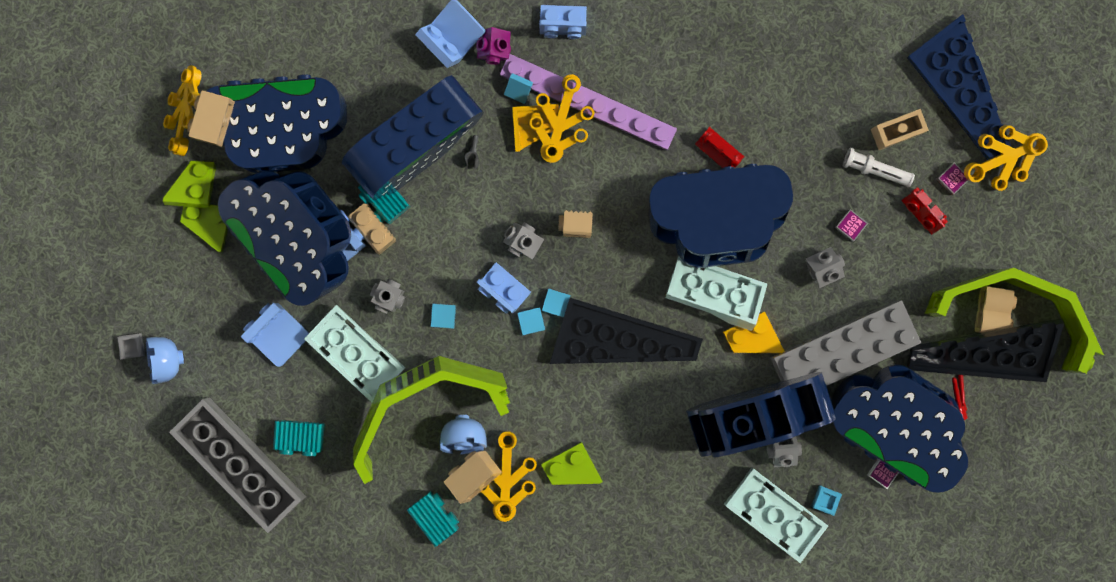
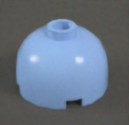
(163, 359)
(463, 435)

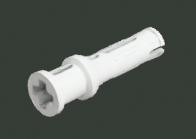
(868, 165)

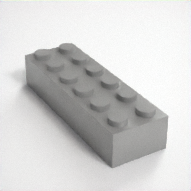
(850, 346)
(237, 464)

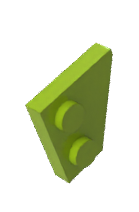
(193, 186)
(206, 224)
(572, 467)

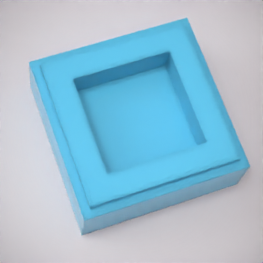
(518, 88)
(556, 302)
(443, 316)
(531, 321)
(826, 500)

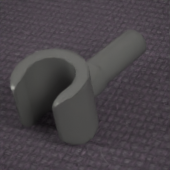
(472, 155)

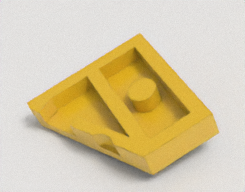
(523, 133)
(759, 340)

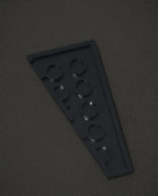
(607, 336)
(1006, 353)

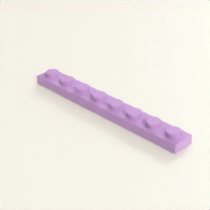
(604, 108)

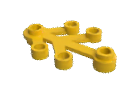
(188, 90)
(560, 122)
(1008, 157)
(507, 481)

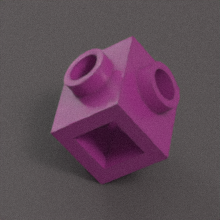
(494, 46)

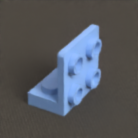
(563, 21)
(451, 34)
(503, 288)

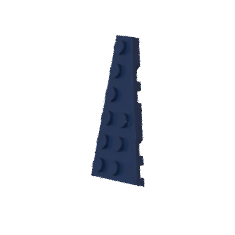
(960, 83)

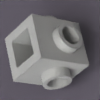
(522, 240)
(825, 267)
(396, 296)
(785, 452)

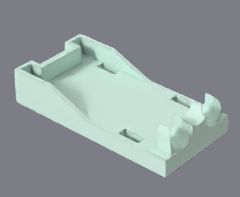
(718, 293)
(353, 352)
(776, 515)

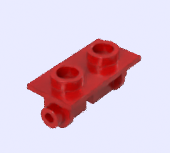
(719, 149)
(931, 219)

